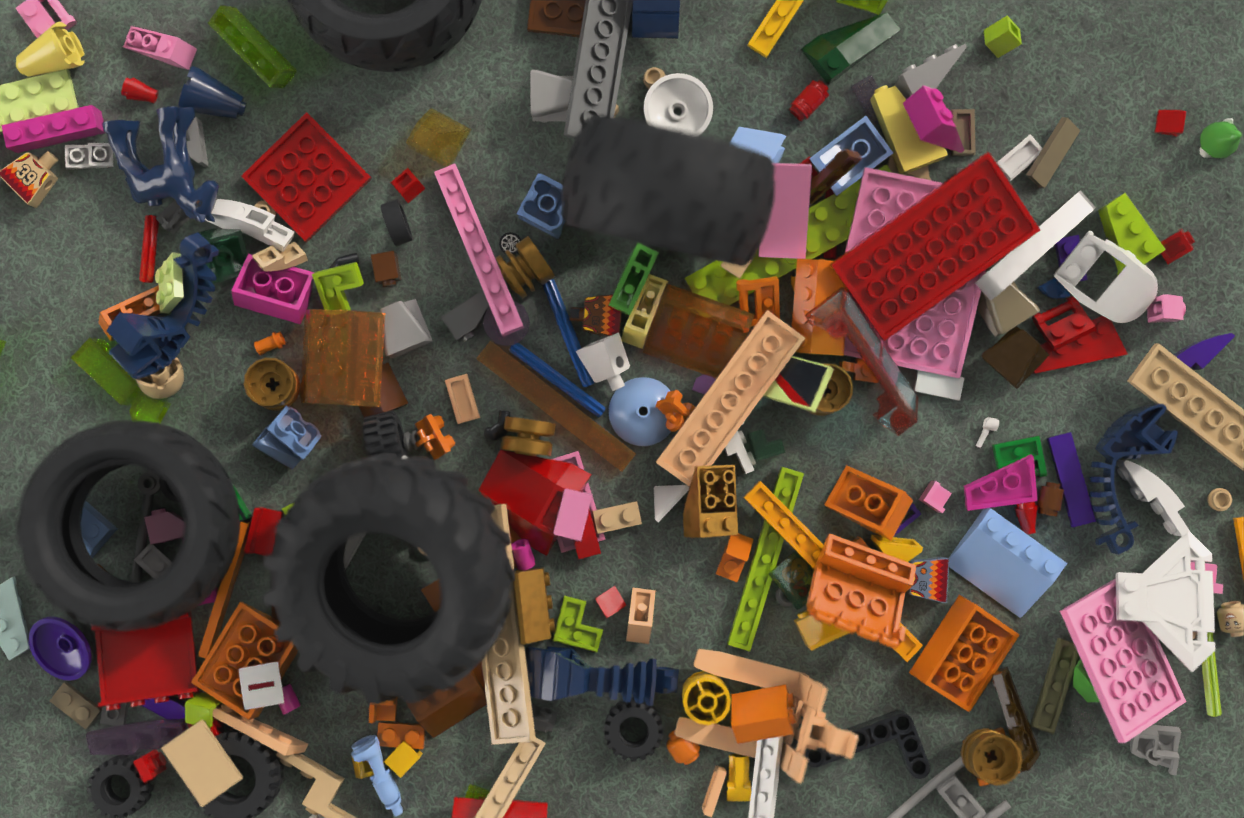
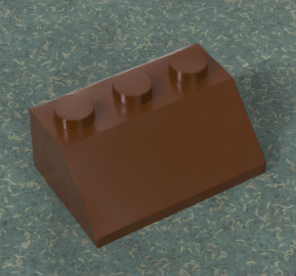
(449, 706)

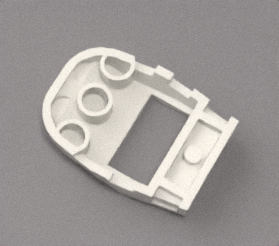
(1129, 292)

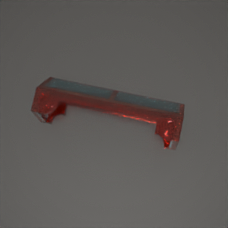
(842, 317)

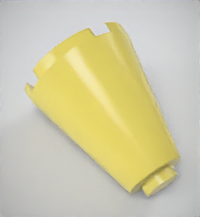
(51, 52)

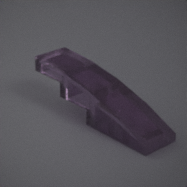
(130, 737)

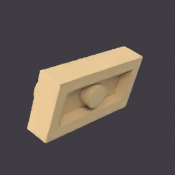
(616, 517)

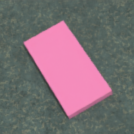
(789, 216)

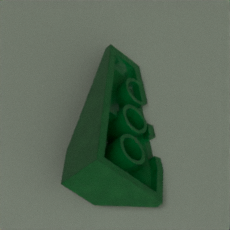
(845, 47)

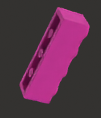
(53, 129)

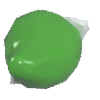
(1219, 139)

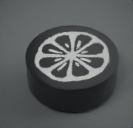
(508, 242)

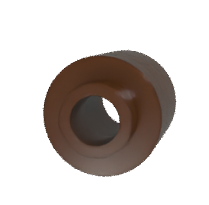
(1050, 499)

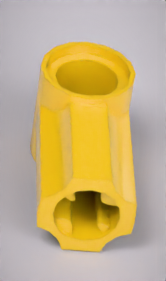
(738, 784)

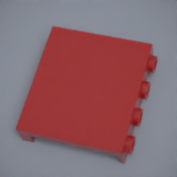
(146, 663)

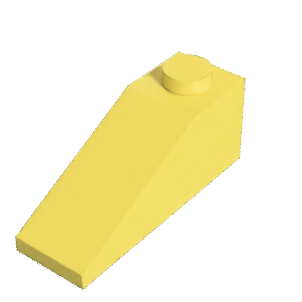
(643, 313)

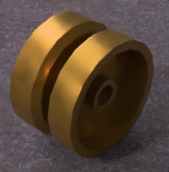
(528, 435)

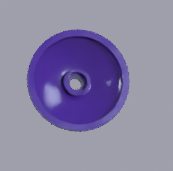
(60, 648)

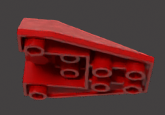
(532, 493)

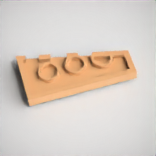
(260, 731)

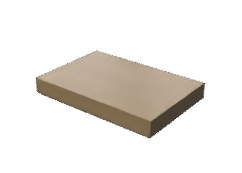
(202, 763)

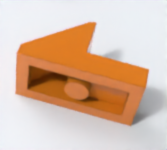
(734, 557)

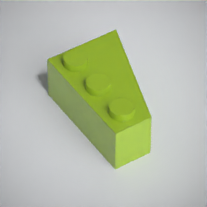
(1129, 230)

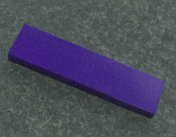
(1071, 479)

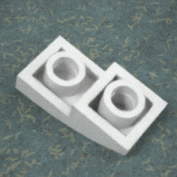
(88, 156)

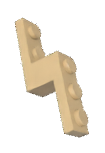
(324, 788)

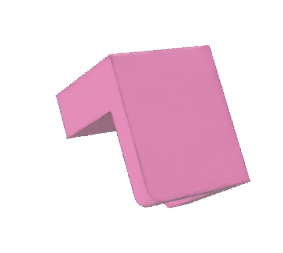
(935, 496)

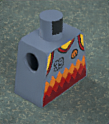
(931, 579)

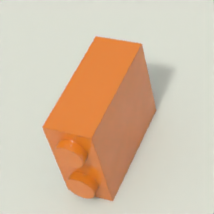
(762, 714)

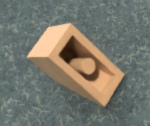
(640, 615)

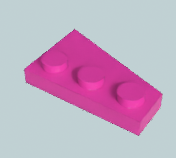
(1004, 486)

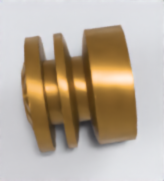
(525, 267)
(262, 376)
(838, 392)
(1003, 761)

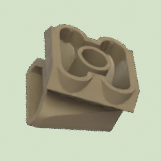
(1006, 309)

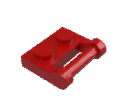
(1066, 329)

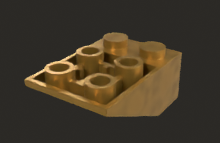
(711, 503)

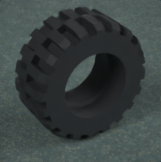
(267, 775)

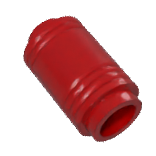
(809, 100)

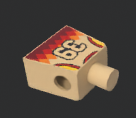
(31, 176)

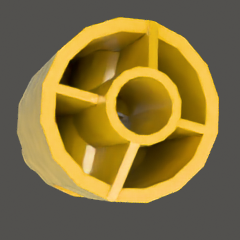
(705, 698)

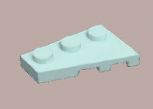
(13, 627)

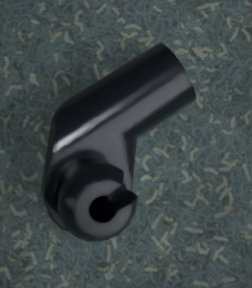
(345, 260)
(497, 430)

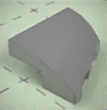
(1158, 746)

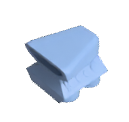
(760, 141)

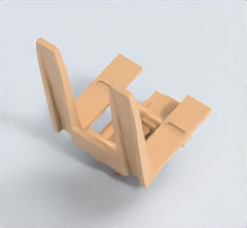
(768, 675)

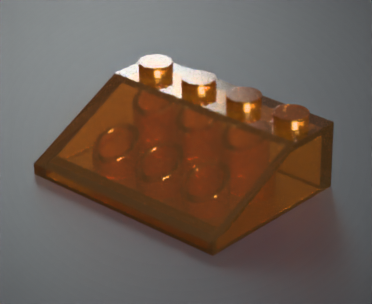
(696, 331)

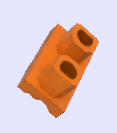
(674, 410)
(431, 436)

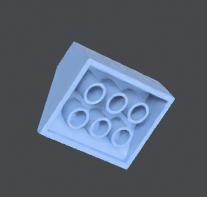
(1005, 562)

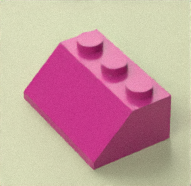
(273, 293)

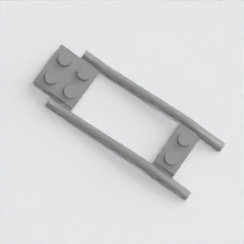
(954, 794)

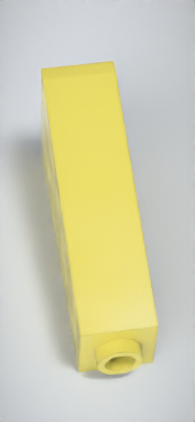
(900, 134)

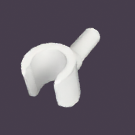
(988, 424)

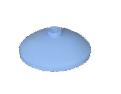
(625, 414)

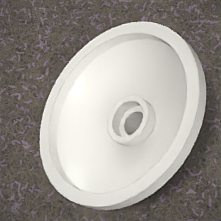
(683, 93)

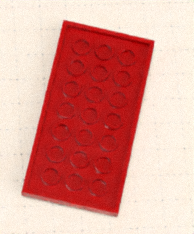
(935, 246)

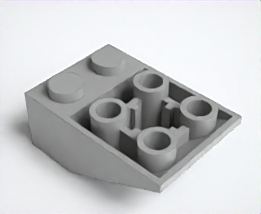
(929, 73)

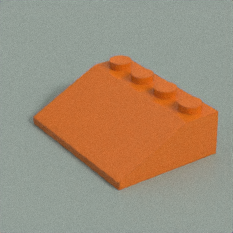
(244, 642)
(964, 653)

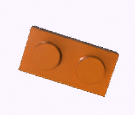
(393, 734)

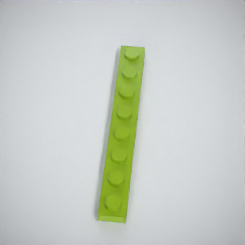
(763, 562)

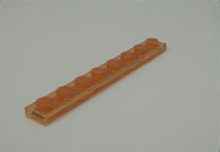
(556, 406)

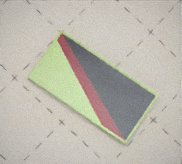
(800, 384)

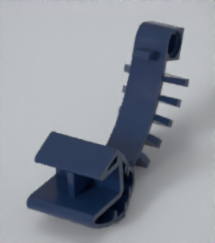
(656, 19)
(153, 341)
(1126, 438)
(562, 673)

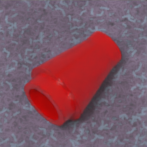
(137, 90)
(1027, 516)

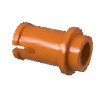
(269, 343)

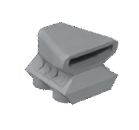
(549, 96)
(404, 328)

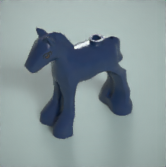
(173, 177)

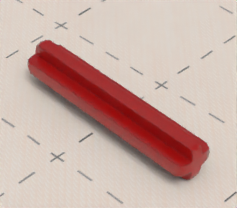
(149, 249)

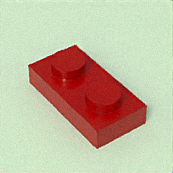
(150, 765)

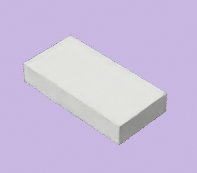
(1019, 157)
(938, 385)

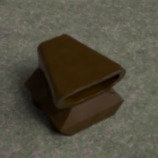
(1015, 356)

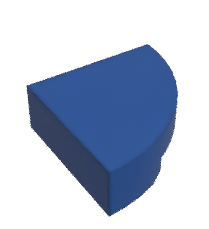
(1054, 289)

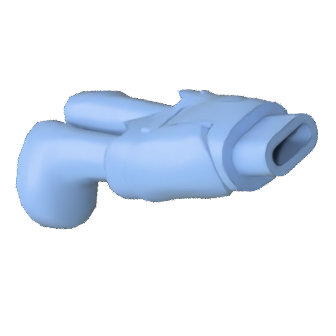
(369, 750)

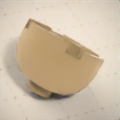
(164, 382)

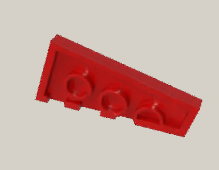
(1095, 346)

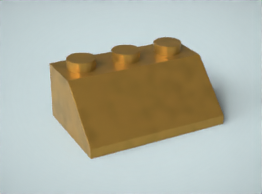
(533, 605)

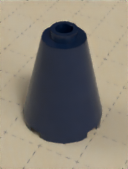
(210, 96)

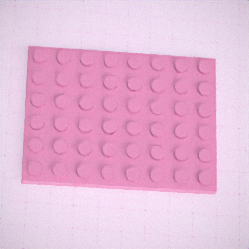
(941, 335)

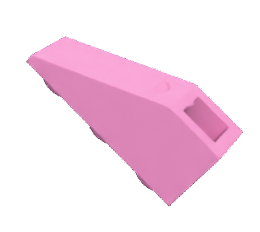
(160, 47)

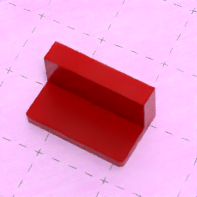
(263, 531)

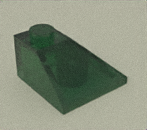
(231, 252)

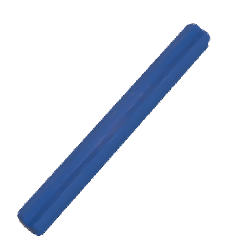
(567, 330)
(557, 379)

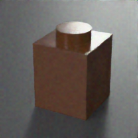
(386, 268)

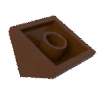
(391, 394)

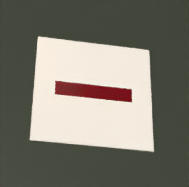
(261, 685)

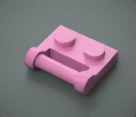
(39, 19)

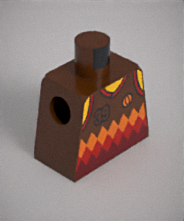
(598, 316)

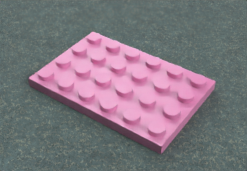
(1122, 663)

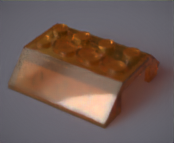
(342, 357)

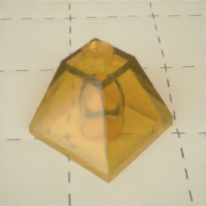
(438, 137)

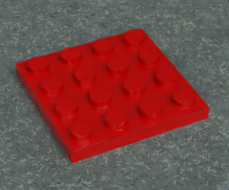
(306, 177)

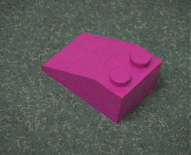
(933, 119)

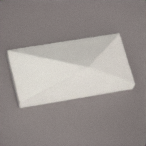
(666, 497)

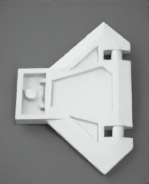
(1173, 600)

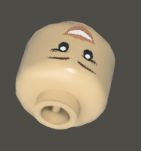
(1231, 618)

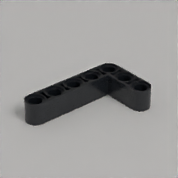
(890, 732)

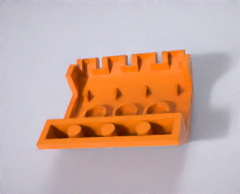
(860, 590)

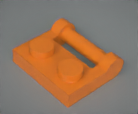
(766, 296)

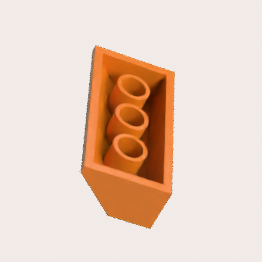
(813, 284)

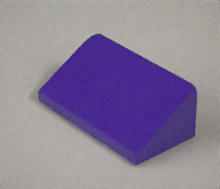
(169, 710)

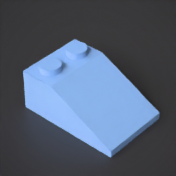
(860, 138)

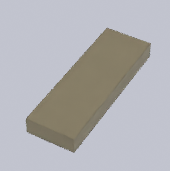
(1053, 152)

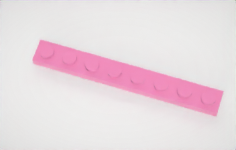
(479, 250)

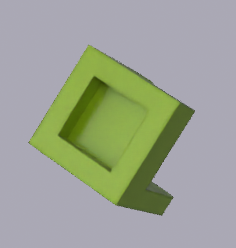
(1002, 36)
(200, 708)

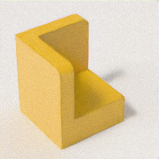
(402, 759)

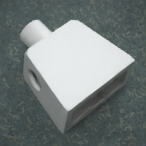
(605, 360)

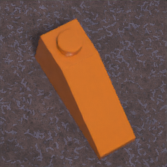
(140, 304)

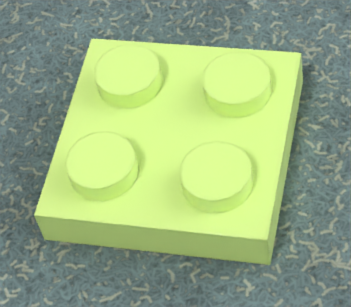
(170, 284)

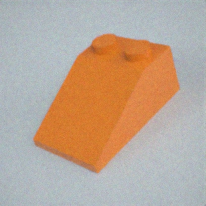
(869, 502)

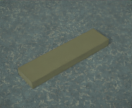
(1055, 686)

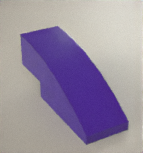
(1202, 352)

